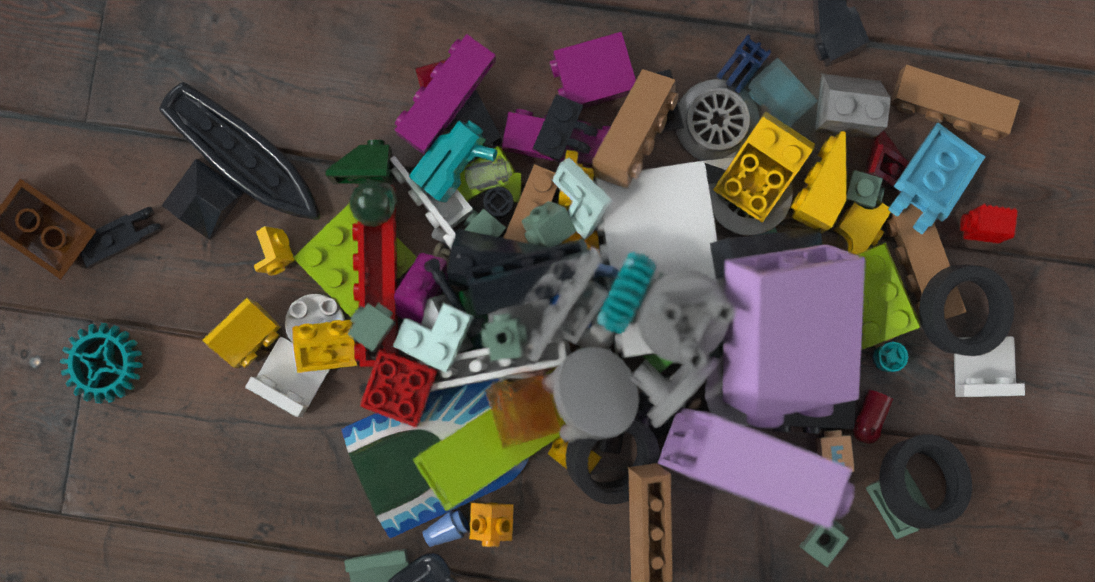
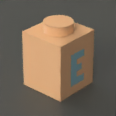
(836, 448)

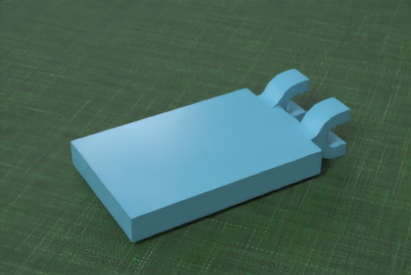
(936, 177)

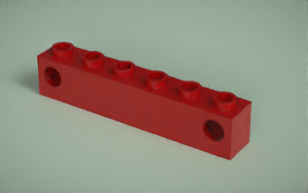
(376, 276)

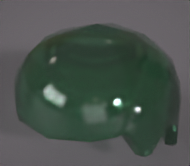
(373, 202)

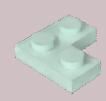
(588, 199)
(439, 345)

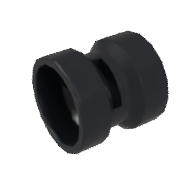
(498, 202)

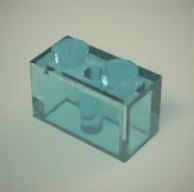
(781, 93)

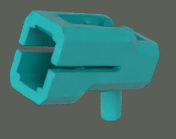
(447, 159)

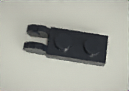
(118, 237)

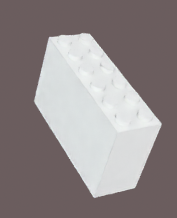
(663, 217)

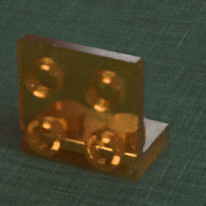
(522, 411)

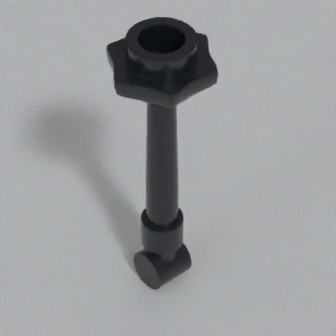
(440, 278)

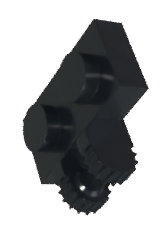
(558, 128)

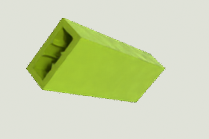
(474, 458)

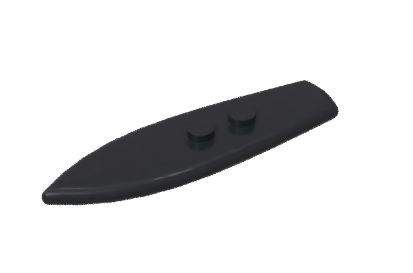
(239, 152)

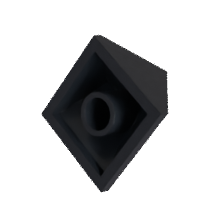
(203, 199)

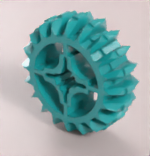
(627, 292)
(106, 351)

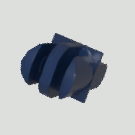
(745, 61)

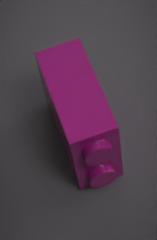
(594, 70)

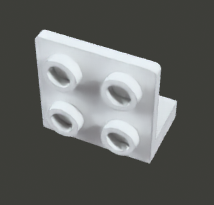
(988, 373)
(281, 382)

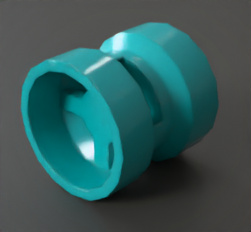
(895, 356)

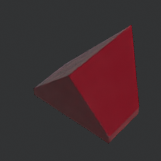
(885, 161)

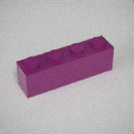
(445, 94)
(523, 130)

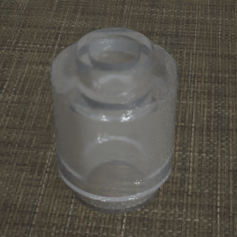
(488, 174)

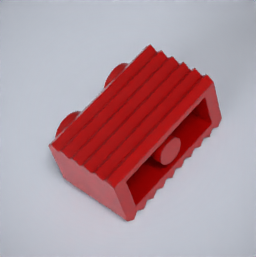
(989, 224)

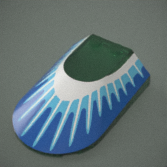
(385, 452)

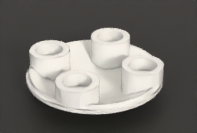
(312, 310)

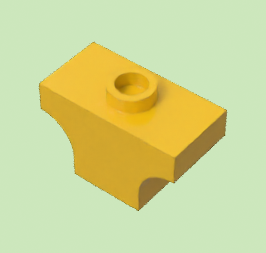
(862, 226)

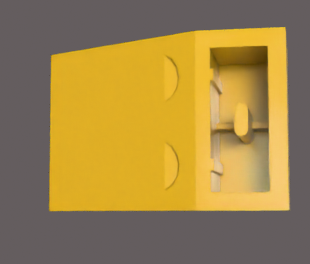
(764, 167)
(826, 189)

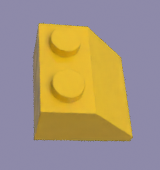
(243, 334)

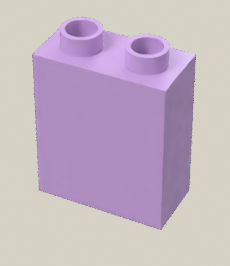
(793, 333)
(757, 467)

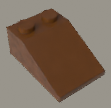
(42, 228)

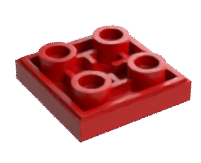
(398, 388)

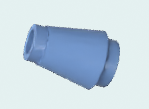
(446, 529)

